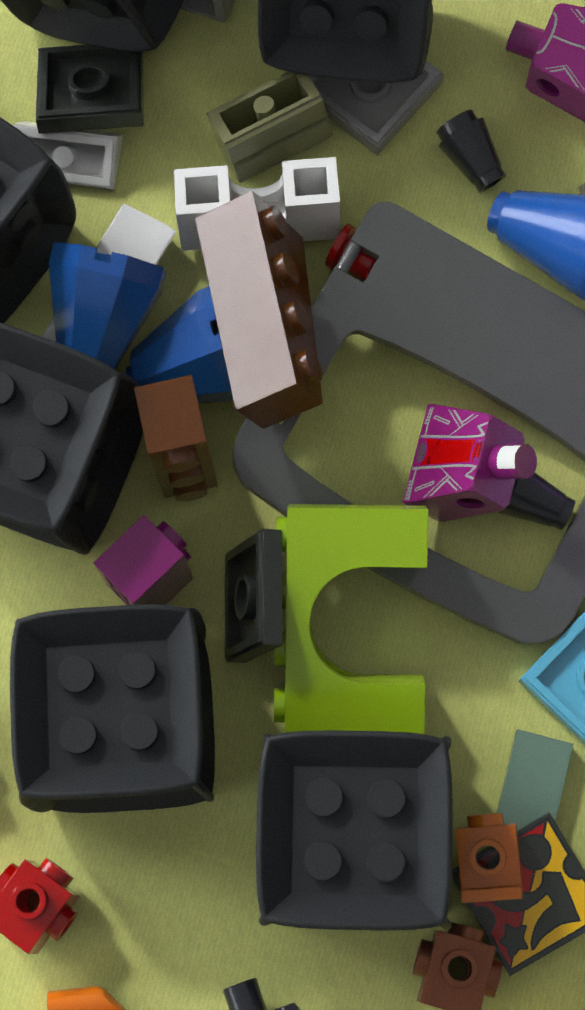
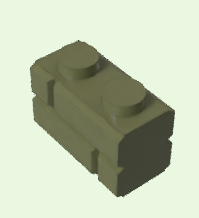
(270, 124)

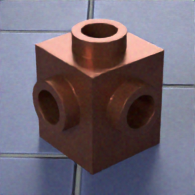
(481, 970)

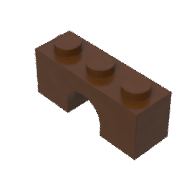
(176, 438)

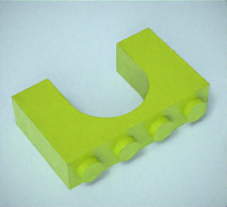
(320, 546)

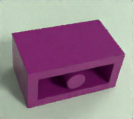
(146, 564)

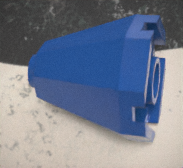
(101, 299)
(183, 347)

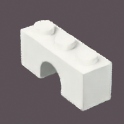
(304, 195)

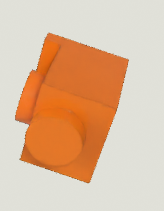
(492, 884)

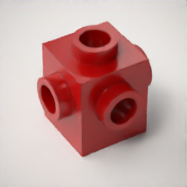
(54, 914)

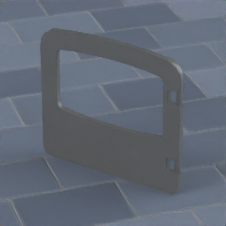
(482, 329)

